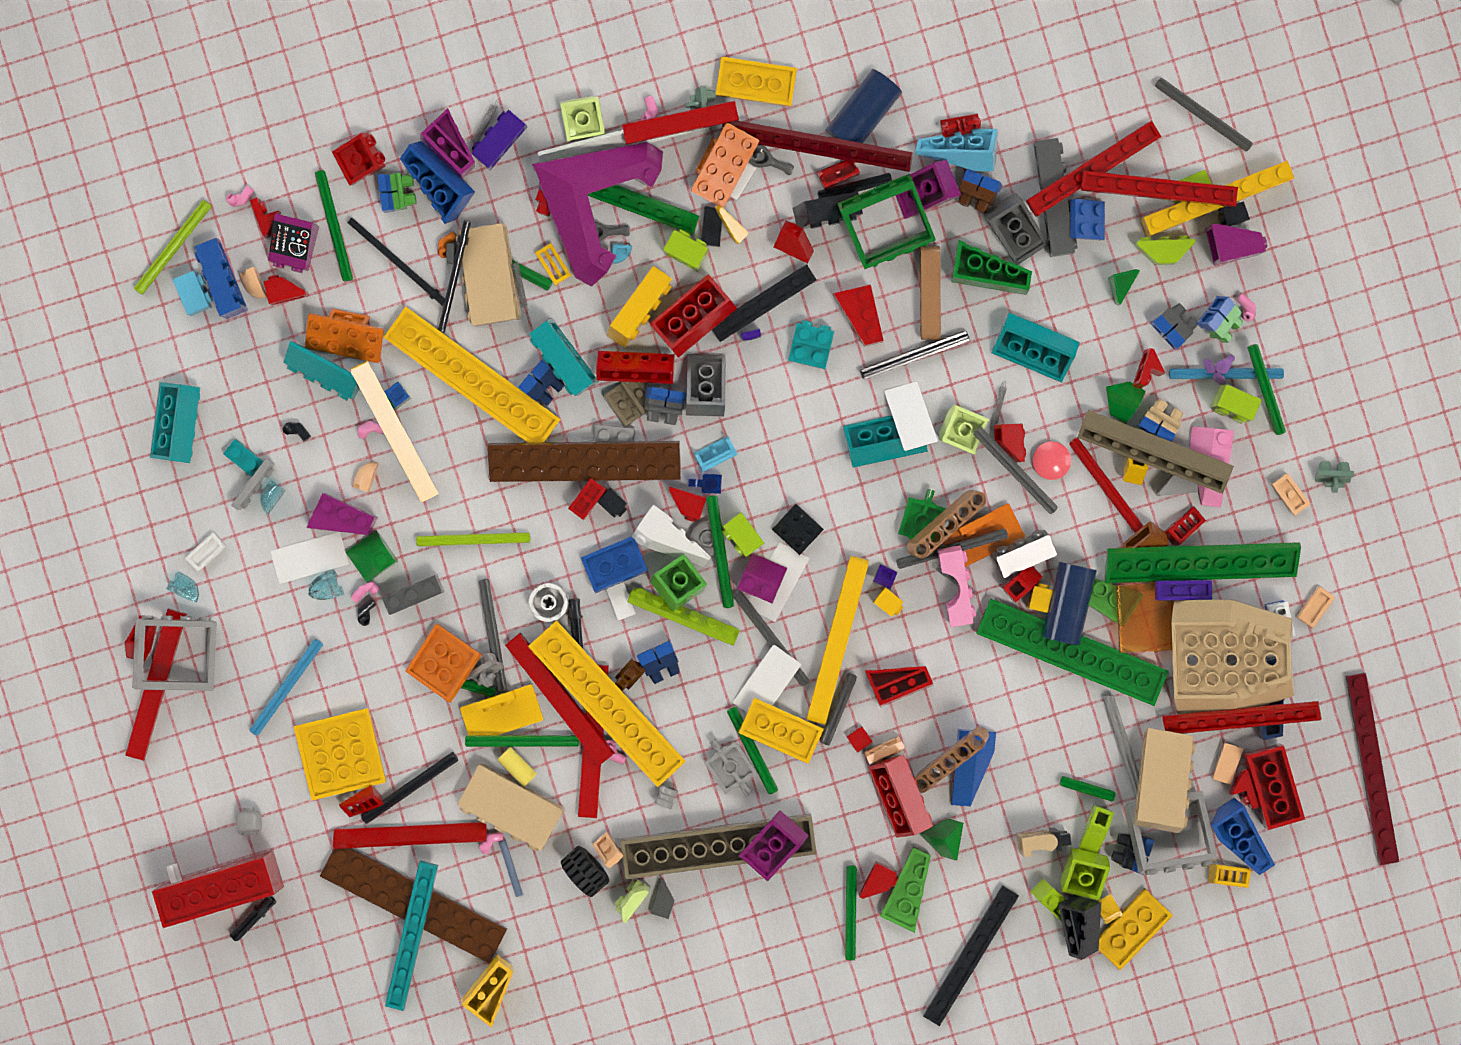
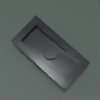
(711, 227)

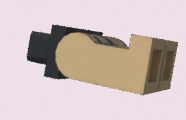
(1042, 839)

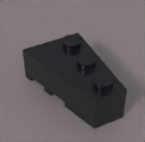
(822, 211)
(1081, 925)

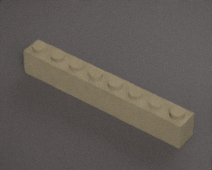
(1155, 451)

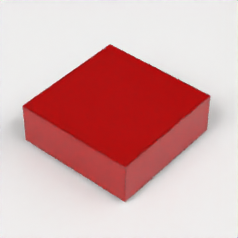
(859, 739)

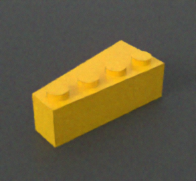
(639, 306)

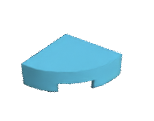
(621, 252)

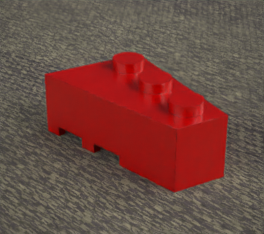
(861, 312)
(898, 683)

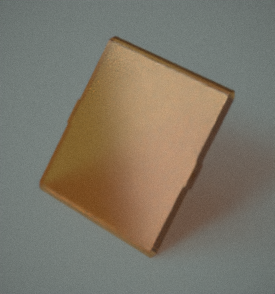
(1142, 620)

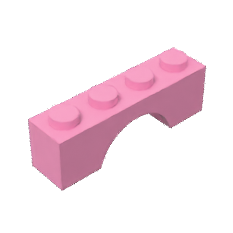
(959, 608)

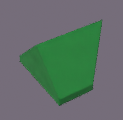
(1121, 283)
(1124, 400)
(945, 838)

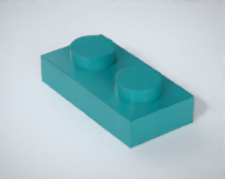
(243, 457)

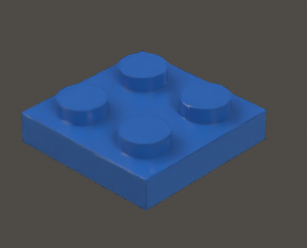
(1087, 219)

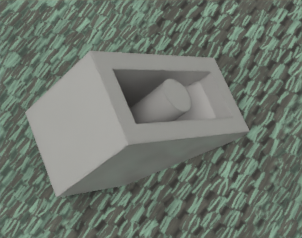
(1177, 485)

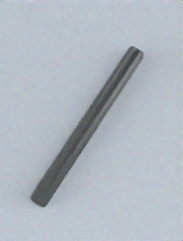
(1203, 114)
(1015, 470)
(965, 545)
(492, 631)
(766, 632)

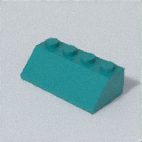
(1035, 347)
(563, 357)
(322, 370)
(175, 422)
(876, 442)

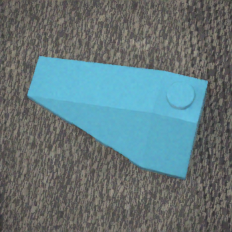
(970, 151)

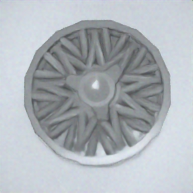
(703, 537)

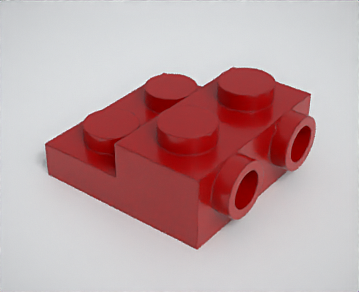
(359, 158)

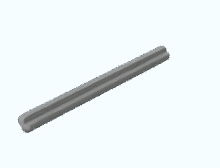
(1123, 741)

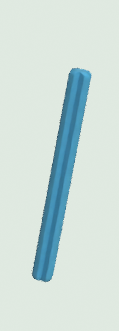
(1233, 373)
(286, 687)

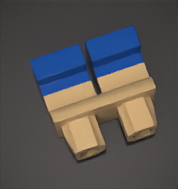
(1155, 416)

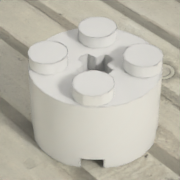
(539, 607)

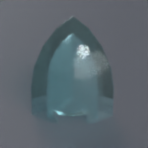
(270, 496)
(325, 586)
(184, 587)

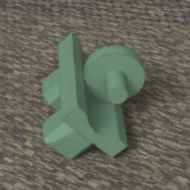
(700, 98)
(1334, 478)

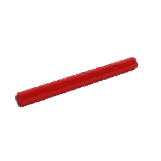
(1106, 484)

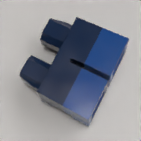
(537, 390)
(667, 658)

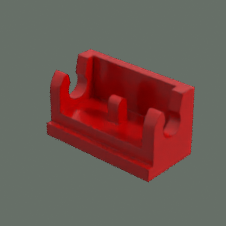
(837, 173)
(587, 499)

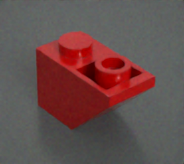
(1011, 440)
(1021, 583)

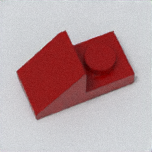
(264, 220)
(1149, 364)
(1244, 784)

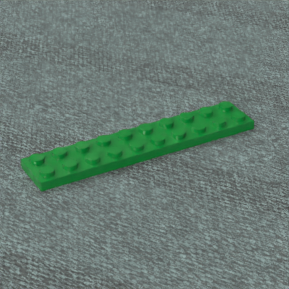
(1202, 562)
(1088, 660)

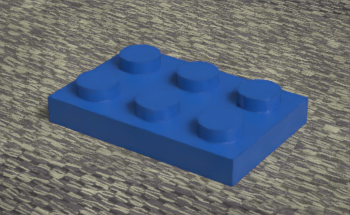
(614, 564)

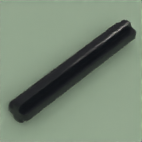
(855, 186)

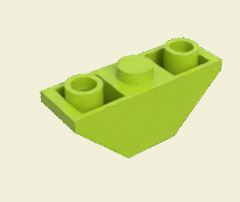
(1164, 250)

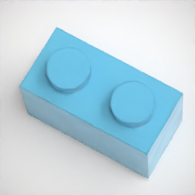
(193, 293)

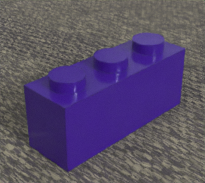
(498, 139)

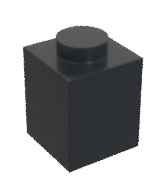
(1233, 215)
(613, 503)

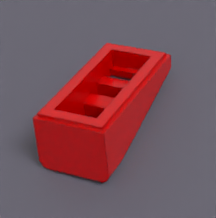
(1173, 532)
(369, 796)

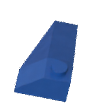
(970, 773)
(1238, 833)

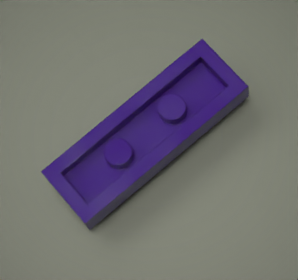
(1183, 590)

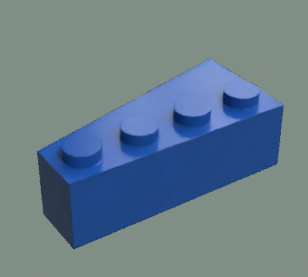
(437, 180)
(220, 279)

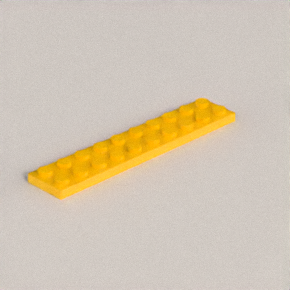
(471, 377)
(606, 703)

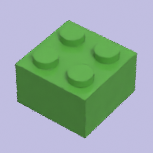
(678, 582)

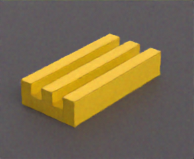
(561, 278)

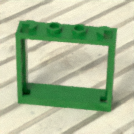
(877, 195)

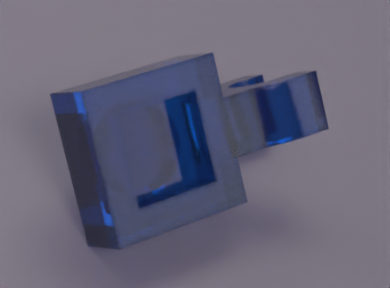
(710, 483)

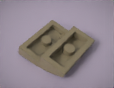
(627, 401)

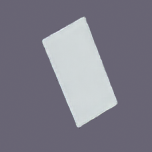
(910, 416)
(309, 557)
(795, 565)
(768, 679)

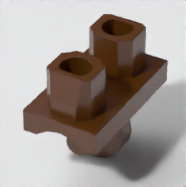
(629, 675)

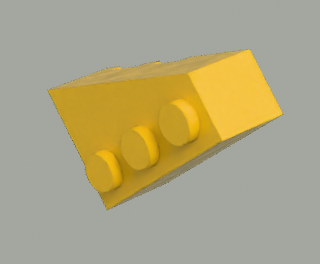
(487, 992)

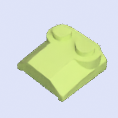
(582, 118)
(959, 429)
(629, 903)

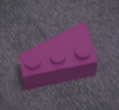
(447, 143)
(340, 516)

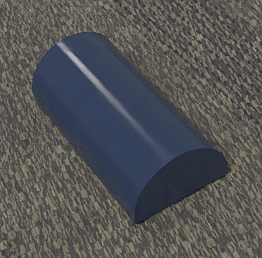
(865, 108)
(1069, 603)

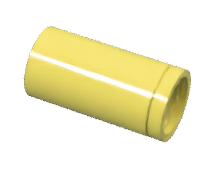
(517, 766)

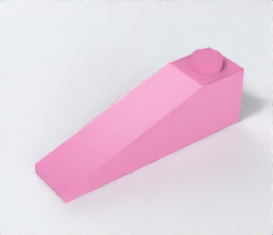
(1216, 444)

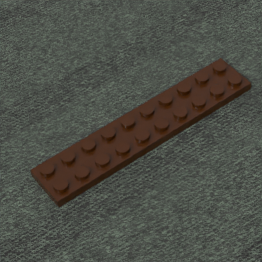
(584, 461)
(393, 893)

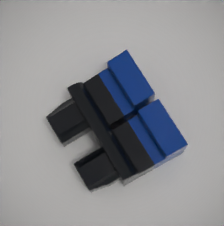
(1127, 858)

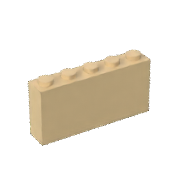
(489, 276)
(1164, 780)
(510, 807)

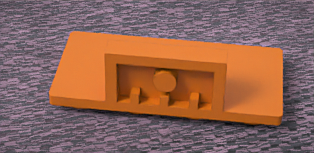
(723, 164)
(344, 335)
(995, 520)

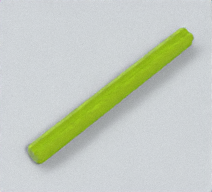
(172, 247)
(473, 539)

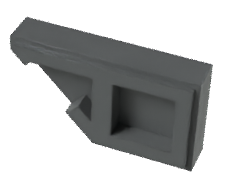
(663, 901)

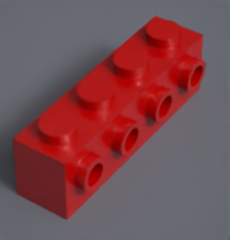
(635, 367)

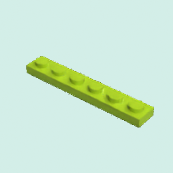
(684, 616)

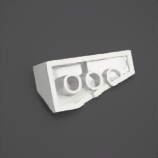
(662, 536)

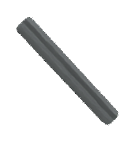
(838, 709)

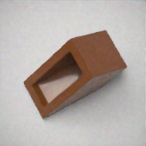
(1147, 536)

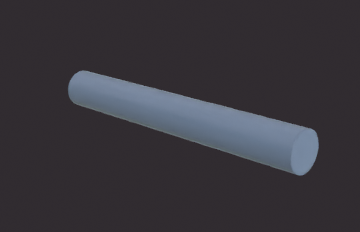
(510, 868)

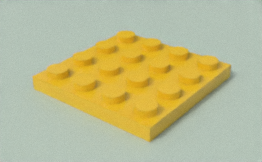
(340, 754)

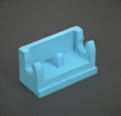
(715, 453)

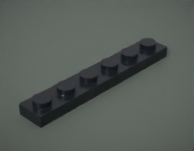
(764, 302)

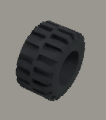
(584, 871)

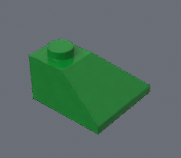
(371, 556)

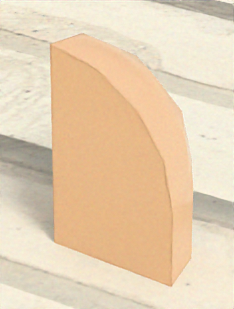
(252, 283)
(365, 476)

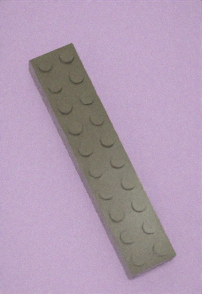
(700, 847)

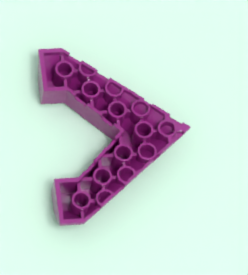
(566, 189)

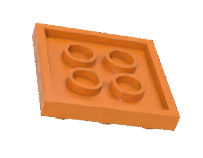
(443, 662)

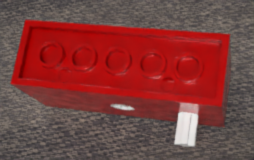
(216, 888)

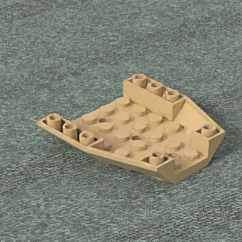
(1222, 629)

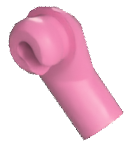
(652, 110)
(240, 199)
(1249, 307)
(366, 428)
(363, 589)
(617, 757)
(491, 837)

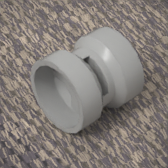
(666, 796)

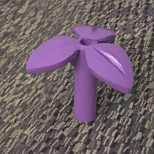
(1221, 367)

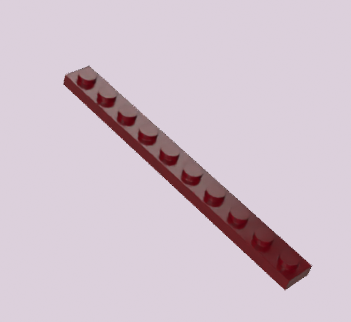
(827, 146)
(1372, 769)

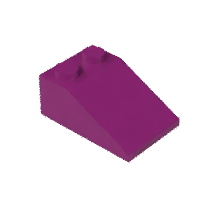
(934, 186)
(773, 845)

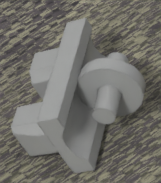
(486, 672)

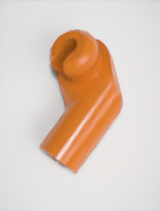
(442, 244)

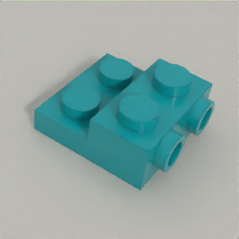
(811, 344)

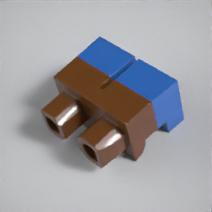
(979, 188)

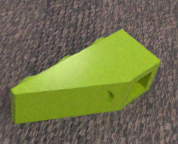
(1096, 829)
(1048, 896)

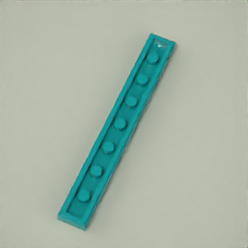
(411, 935)

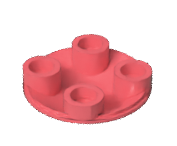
(1051, 460)

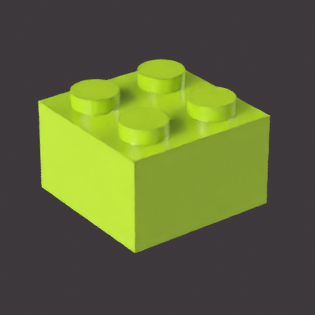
(686, 250)
(1235, 403)
(743, 535)
(1085, 873)

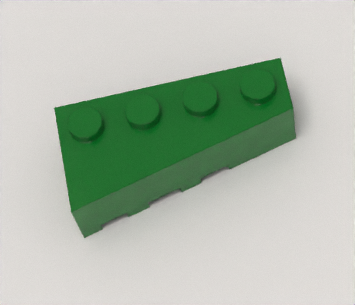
(988, 271)

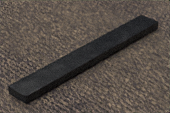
(970, 955)

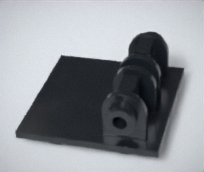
(797, 529)

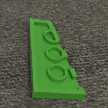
(1104, 599)
(905, 898)

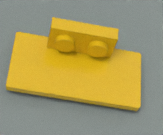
(502, 712)

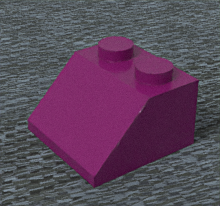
(762, 578)

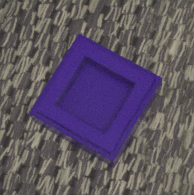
(746, 336)
(885, 576)

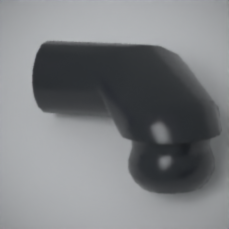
(296, 428)
(364, 612)

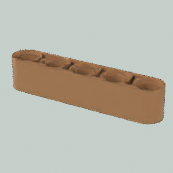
(930, 293)
(955, 522)
(955, 753)

